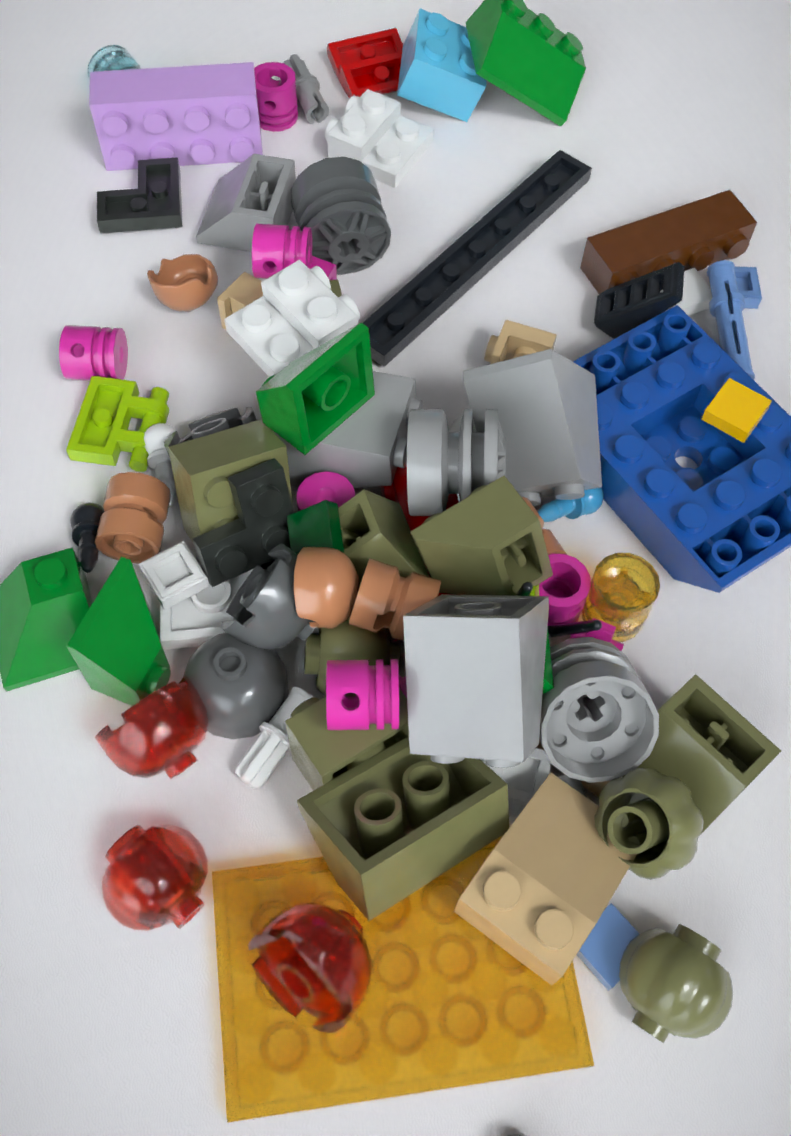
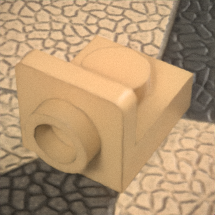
(517, 341)

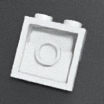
(378, 137)
(291, 317)

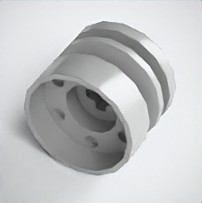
(450, 461)
(607, 729)

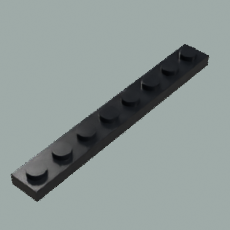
(473, 256)

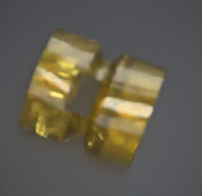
(622, 594)

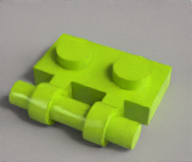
(105, 418)

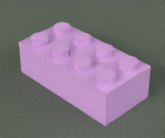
(176, 112)

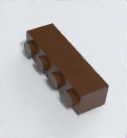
(688, 234)

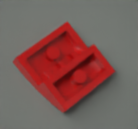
(367, 62)

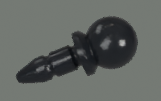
(84, 527)

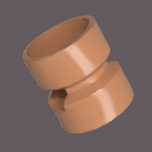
(133, 517)
(388, 596)

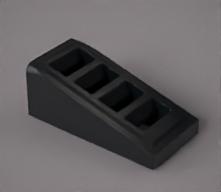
(639, 300)

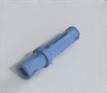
(727, 308)

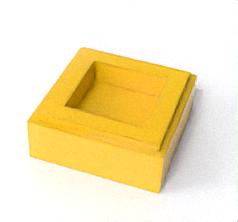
(736, 410)

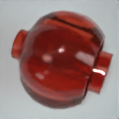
(155, 877)

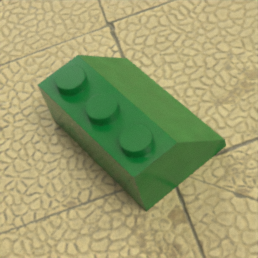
(526, 56)

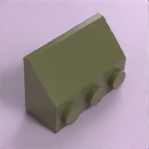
(403, 822)

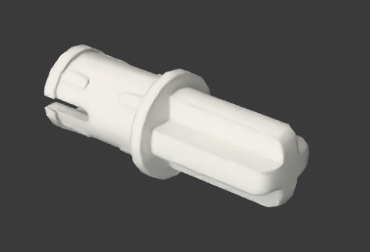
(271, 743)

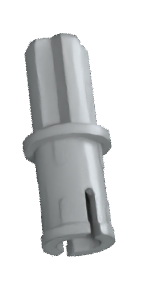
(308, 90)

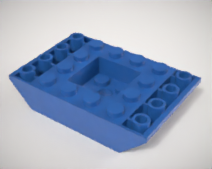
(703, 521)

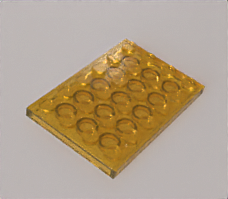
(437, 1013)

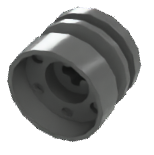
(344, 213)

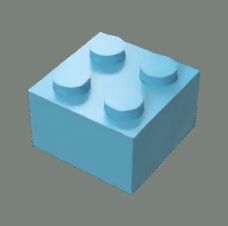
(439, 67)

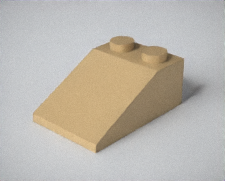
(545, 881)

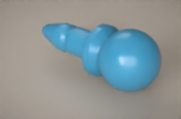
(572, 508)

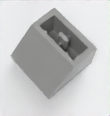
(245, 196)

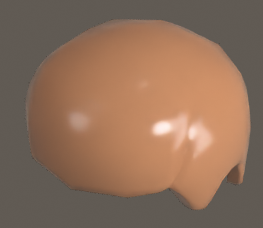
(184, 282)
(324, 586)

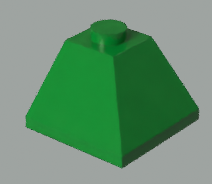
(319, 389)
(38, 616)
(119, 641)

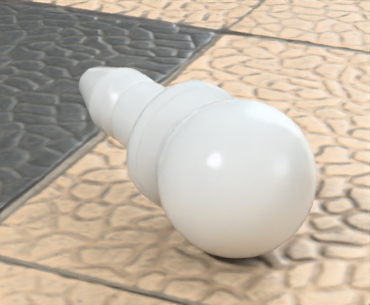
(158, 456)

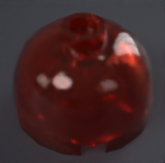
(158, 732)
(314, 962)

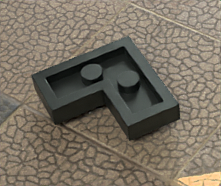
(151, 206)
(262, 510)

